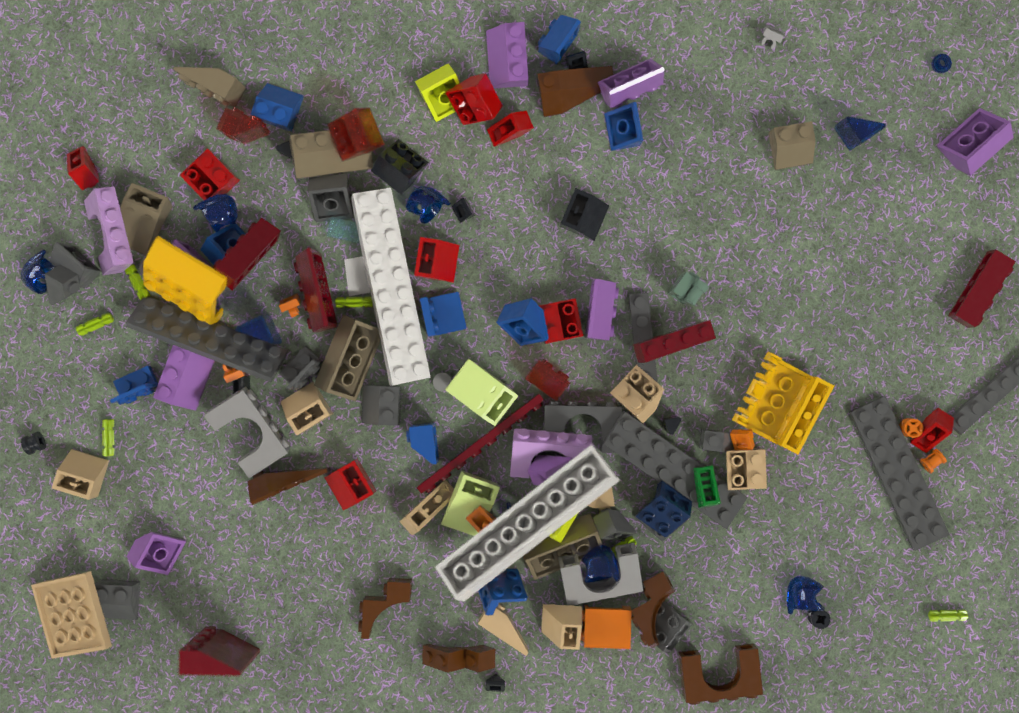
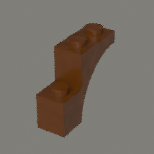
(397, 591)
(645, 615)
(450, 659)

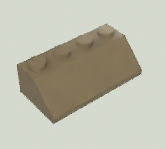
(317, 156)
(348, 358)
(578, 540)

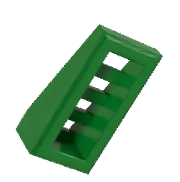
(715, 498)

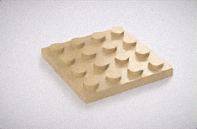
(71, 615)

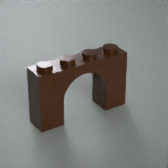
(745, 683)

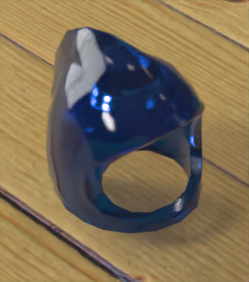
(430, 202)
(219, 210)
(34, 270)
(600, 564)
(802, 594)

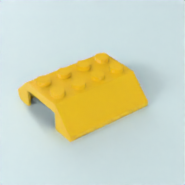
(184, 280)
(783, 403)

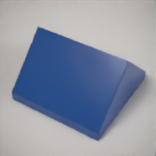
(624, 127)

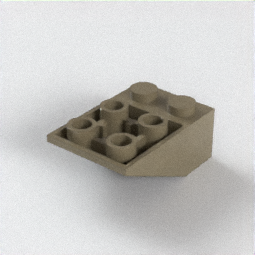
(213, 83)
(143, 216)

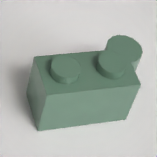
(688, 288)

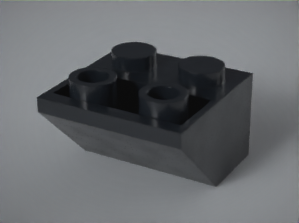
(399, 166)
(584, 214)

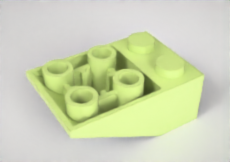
(481, 392)
(467, 496)

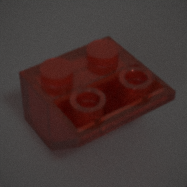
(240, 127)
(355, 133)
(548, 380)

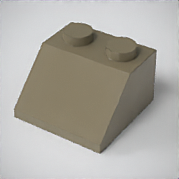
(792, 145)

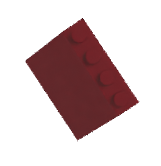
(316, 291)
(216, 654)

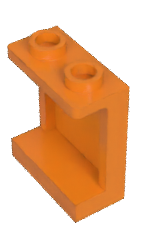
(606, 627)

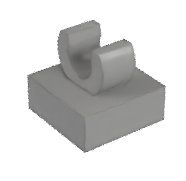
(773, 34)

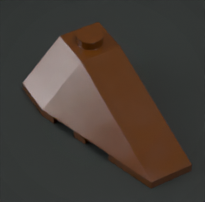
(568, 88)
(273, 482)

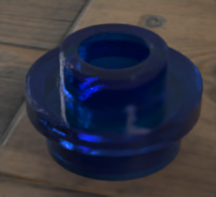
(937, 67)

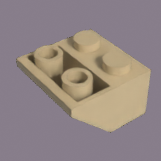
(638, 394)
(305, 408)
(746, 469)
(81, 474)
(562, 625)

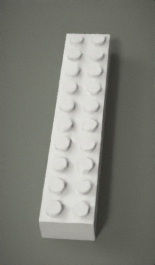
(390, 286)
(527, 523)

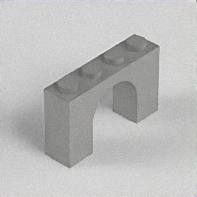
(244, 405)
(581, 592)

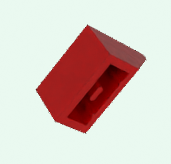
(475, 99)
(209, 175)
(436, 260)
(562, 320)
(350, 484)

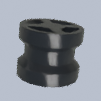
(33, 443)
(813, 616)

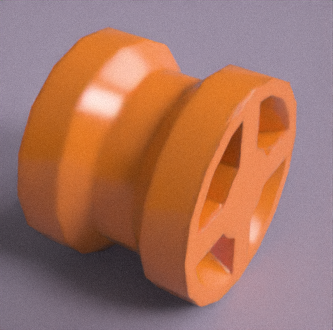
(915, 427)

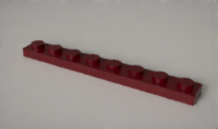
(475, 449)

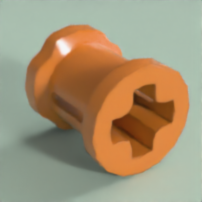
(933, 461)

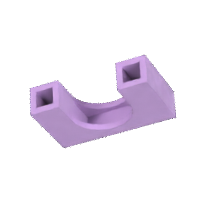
(104, 205)
(531, 442)

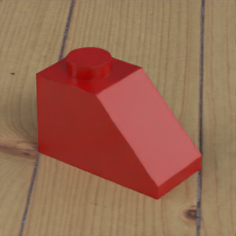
(510, 127)
(82, 169)
(935, 429)

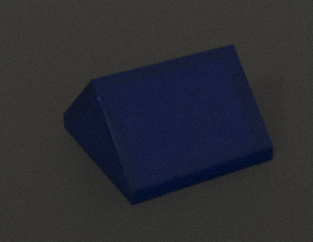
(856, 131)
(261, 328)

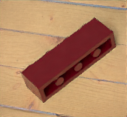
(247, 252)
(982, 288)
(674, 341)

